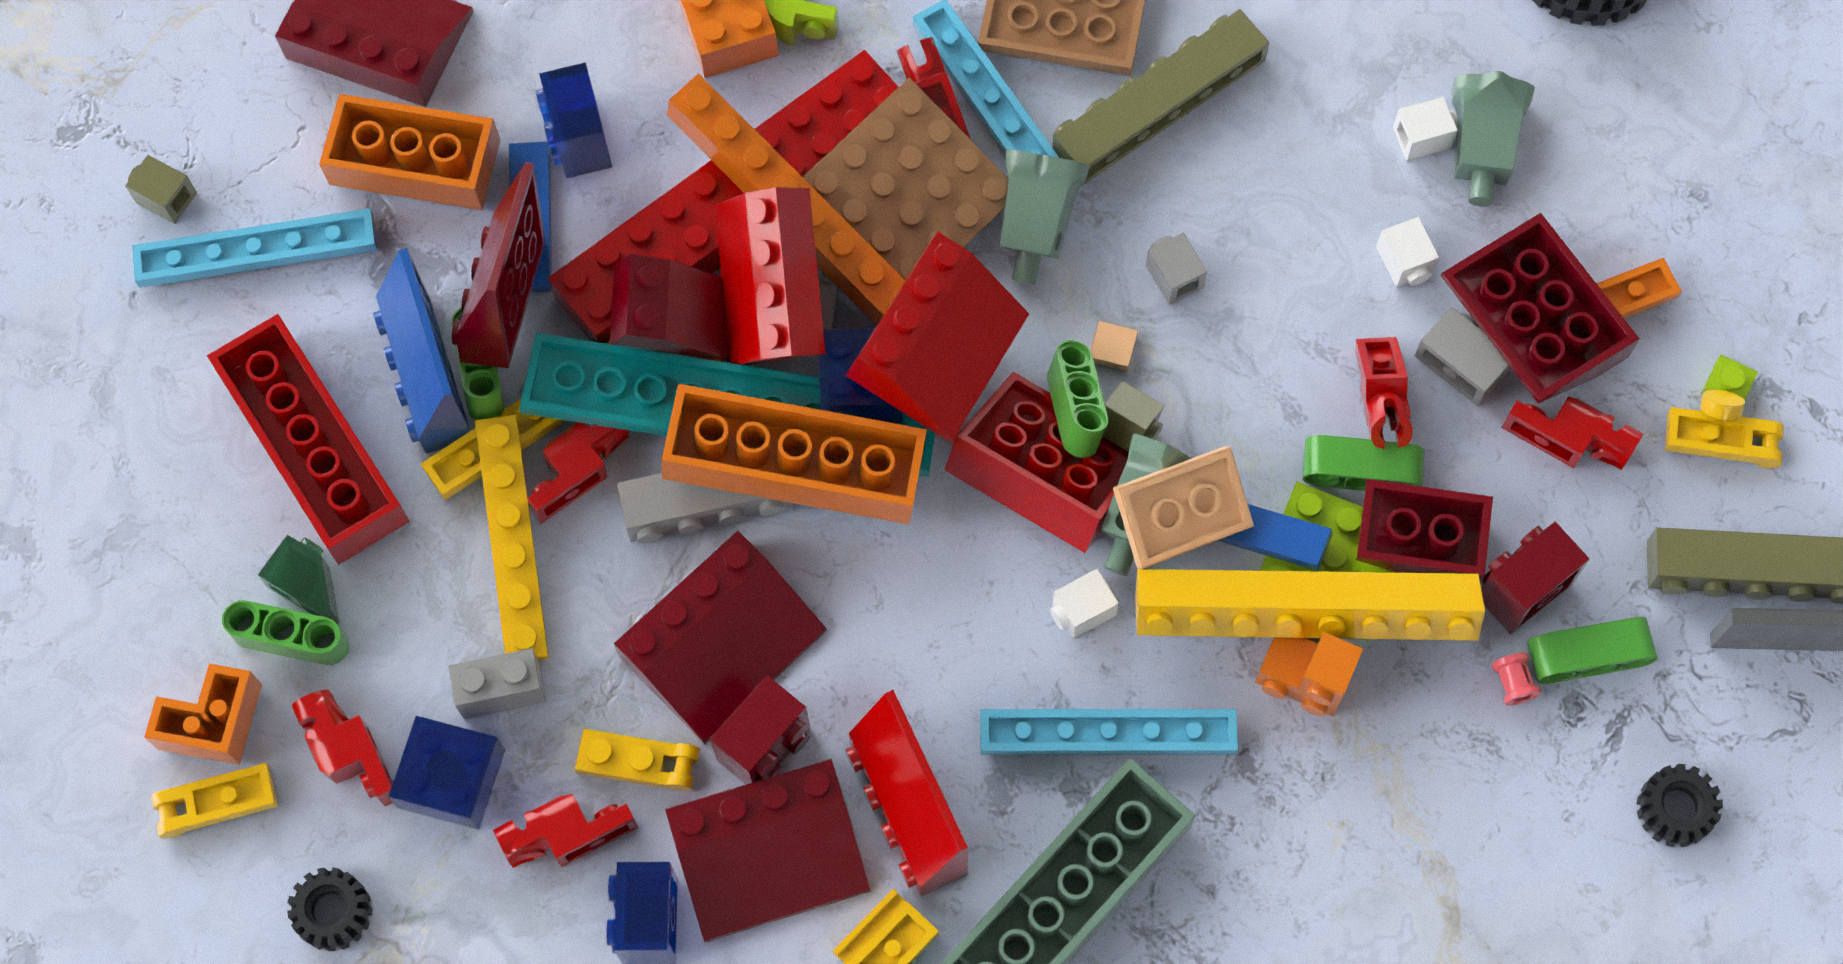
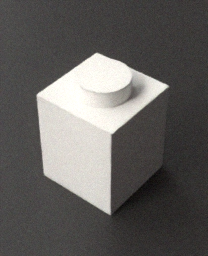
(1425, 128)
(1407, 253)
(1083, 604)

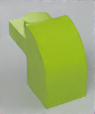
(802, 16)

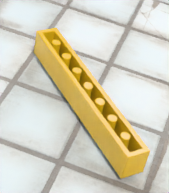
(1308, 604)

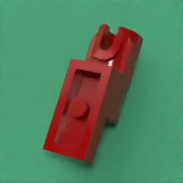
(933, 80)
(1384, 389)
(1572, 432)
(576, 465)
(342, 744)
(564, 830)

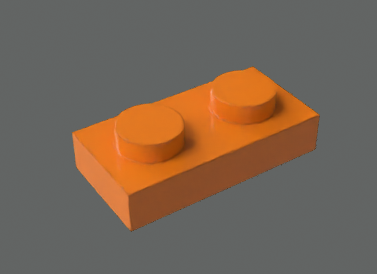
(1641, 288)

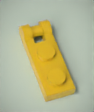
(1706, 436)
(636, 760)
(215, 800)

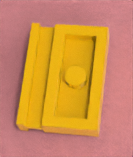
(888, 935)

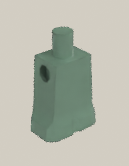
(1489, 129)
(1038, 207)
(1143, 459)

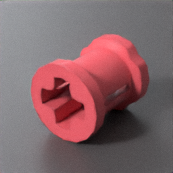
(1516, 679)

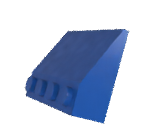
(420, 357)

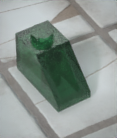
(301, 577)

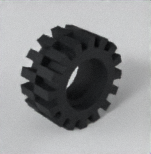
(1700, 791)
(308, 895)

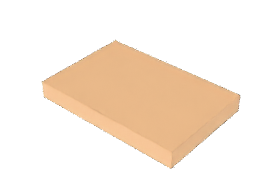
(1183, 507)

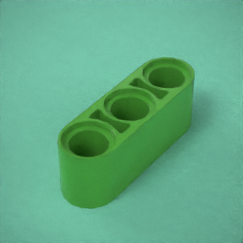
(480, 386)
(1077, 398)
(1351, 461)
(271, 619)
(1592, 650)

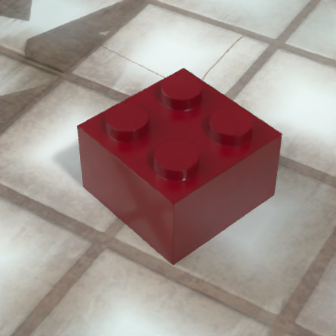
(1532, 575)
(762, 733)

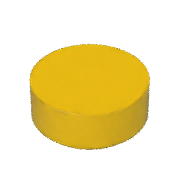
(1722, 404)

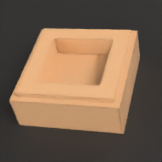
(1113, 345)

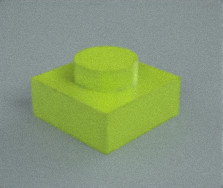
(1730, 377)

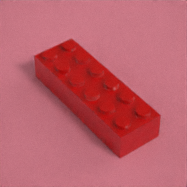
(308, 439)

